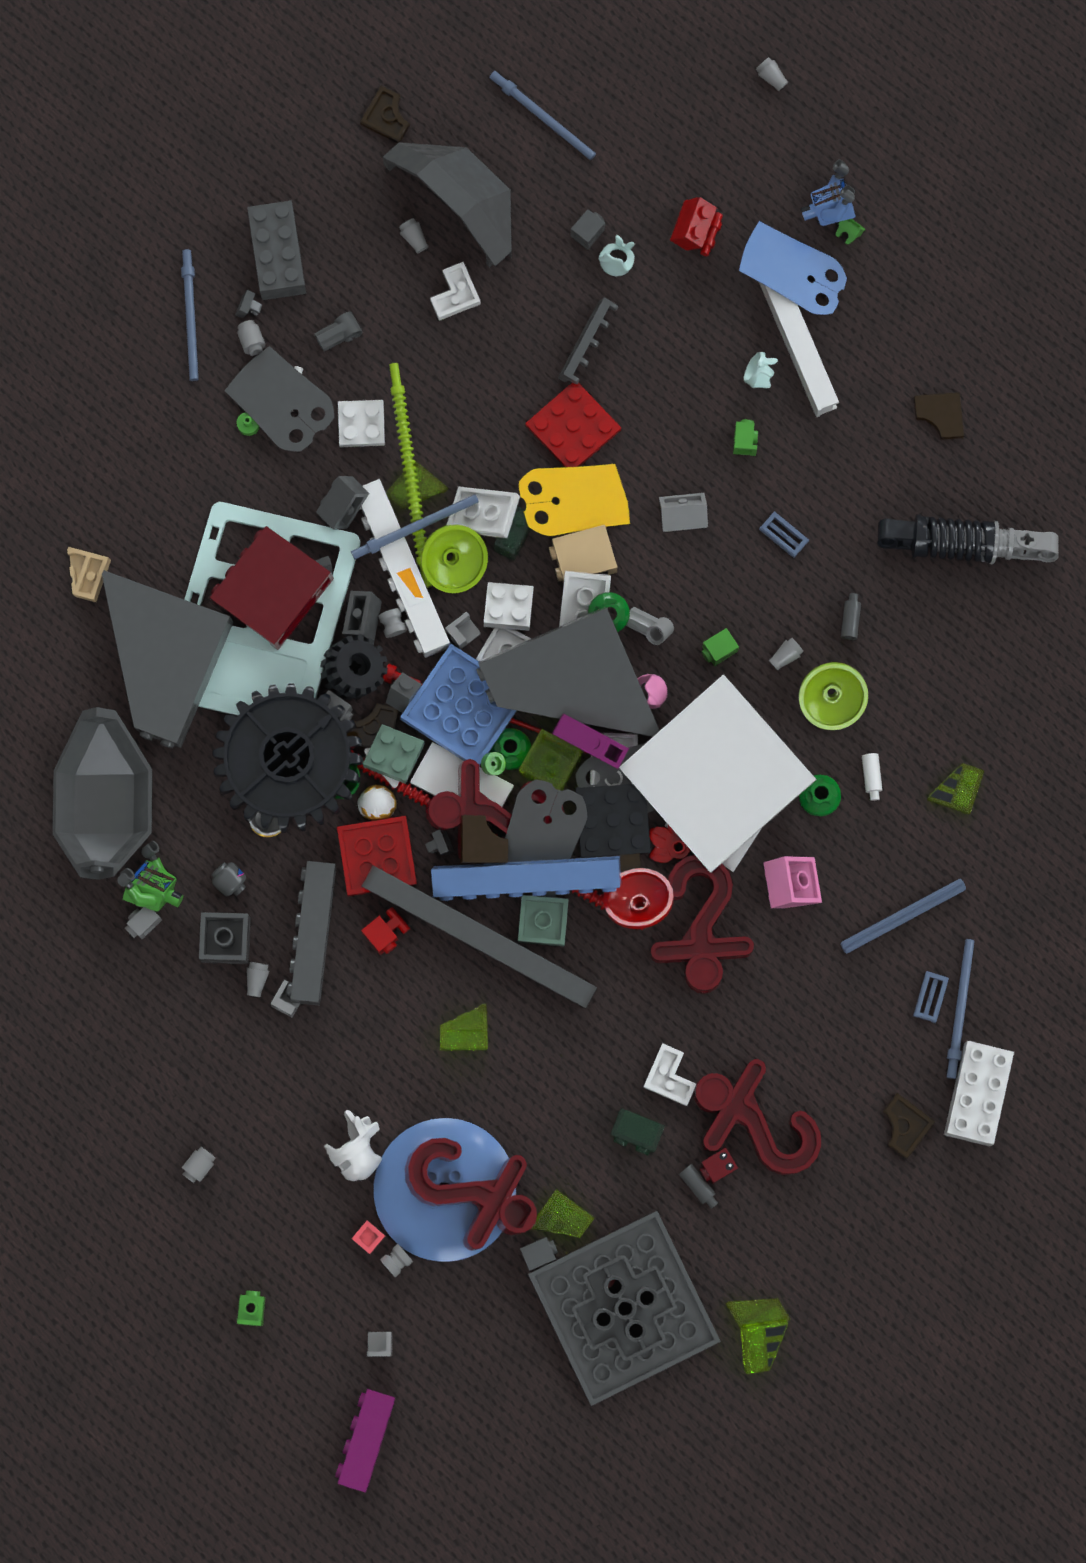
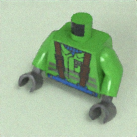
(151, 884)

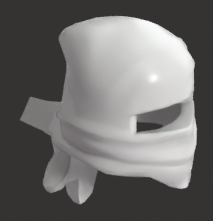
(356, 1156)

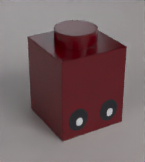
(718, 1166)

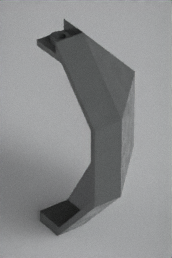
(465, 188)
(101, 795)

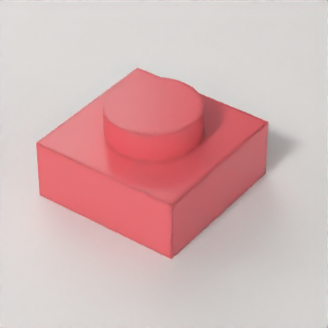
(368, 1237)

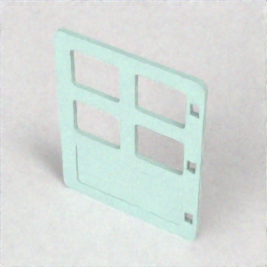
(248, 659)

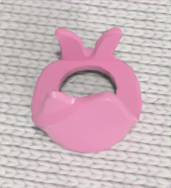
(655, 688)

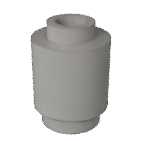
(251, 337)
(198, 1165)

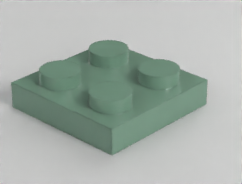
(393, 754)
(543, 920)

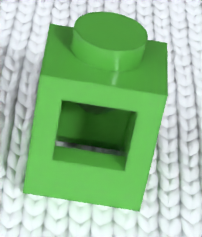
(745, 438)
(256, 1317)

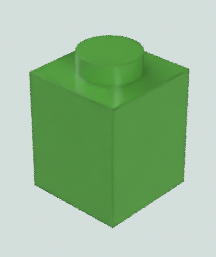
(719, 647)

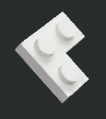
(459, 297)
(663, 1078)

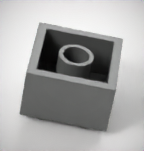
(224, 938)

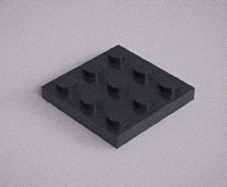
(614, 821)

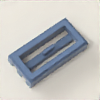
(777, 540)
(925, 1016)

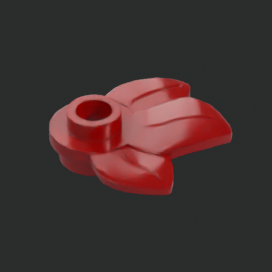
(665, 841)

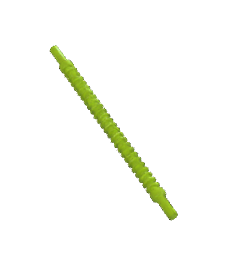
(397, 391)

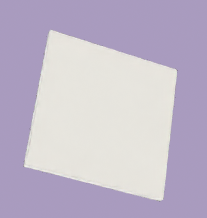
(717, 773)

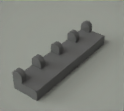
(585, 340)

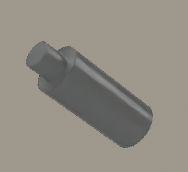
(851, 618)
(698, 1186)

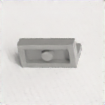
(683, 512)

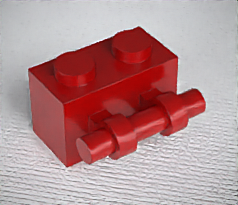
(697, 226)

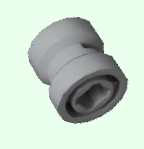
(392, 622)
(396, 1260)

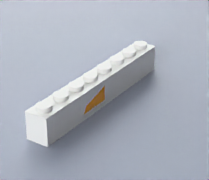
(404, 574)

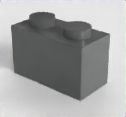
(342, 502)
(362, 615)

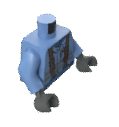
(833, 201)

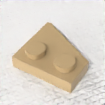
(87, 573)

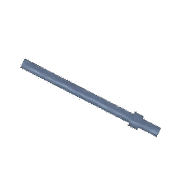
(510, 88)
(188, 274)
(375, 544)
(954, 1053)

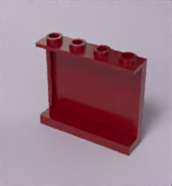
(271, 587)

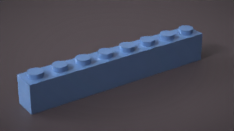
(525, 877)

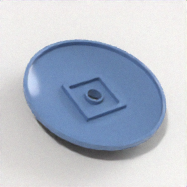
(438, 1230)

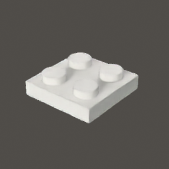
(361, 423)
(508, 606)

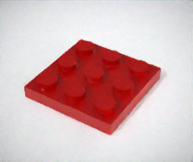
(573, 426)
(376, 844)

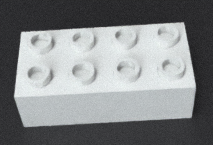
(978, 1093)

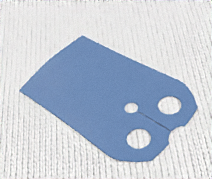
(786, 264)

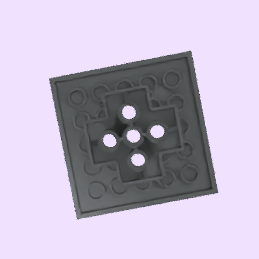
(577, 1291)

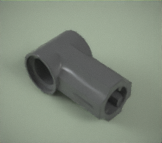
(341, 330)

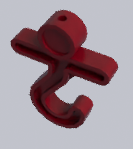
(446, 807)
(699, 945)
(739, 1106)
(491, 1197)

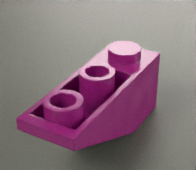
(590, 741)

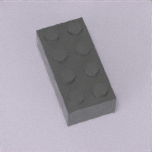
(276, 250)

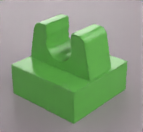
(852, 228)

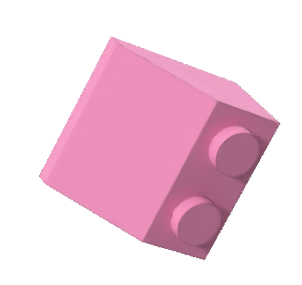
(792, 882)

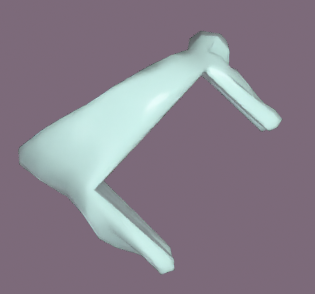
(616, 266)
(758, 372)

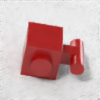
(381, 933)

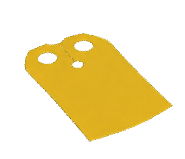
(586, 495)

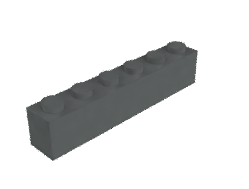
(312, 934)

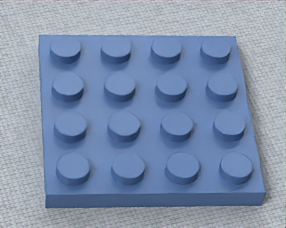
(456, 709)

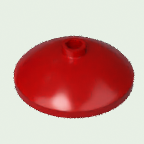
(639, 888)

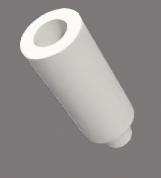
(872, 775)

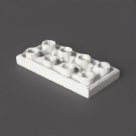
(440, 773)

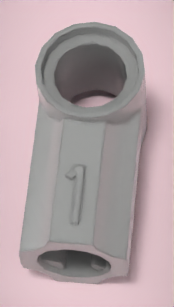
(649, 625)

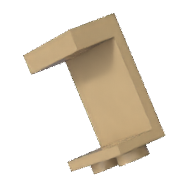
(583, 552)

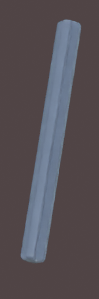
(903, 916)

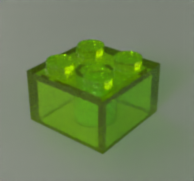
(550, 760)

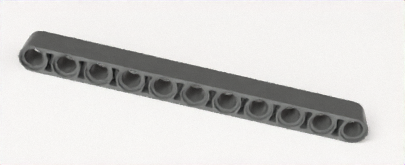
(479, 936)

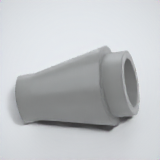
(772, 74)
(413, 235)
(786, 654)
(256, 978)

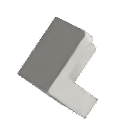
(462, 631)
(282, 1001)
(379, 1344)

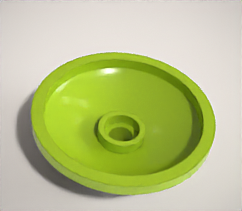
(466, 565)
(840, 708)

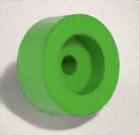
(247, 425)
(493, 763)

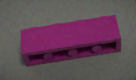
(366, 1440)

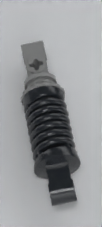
(963, 537)

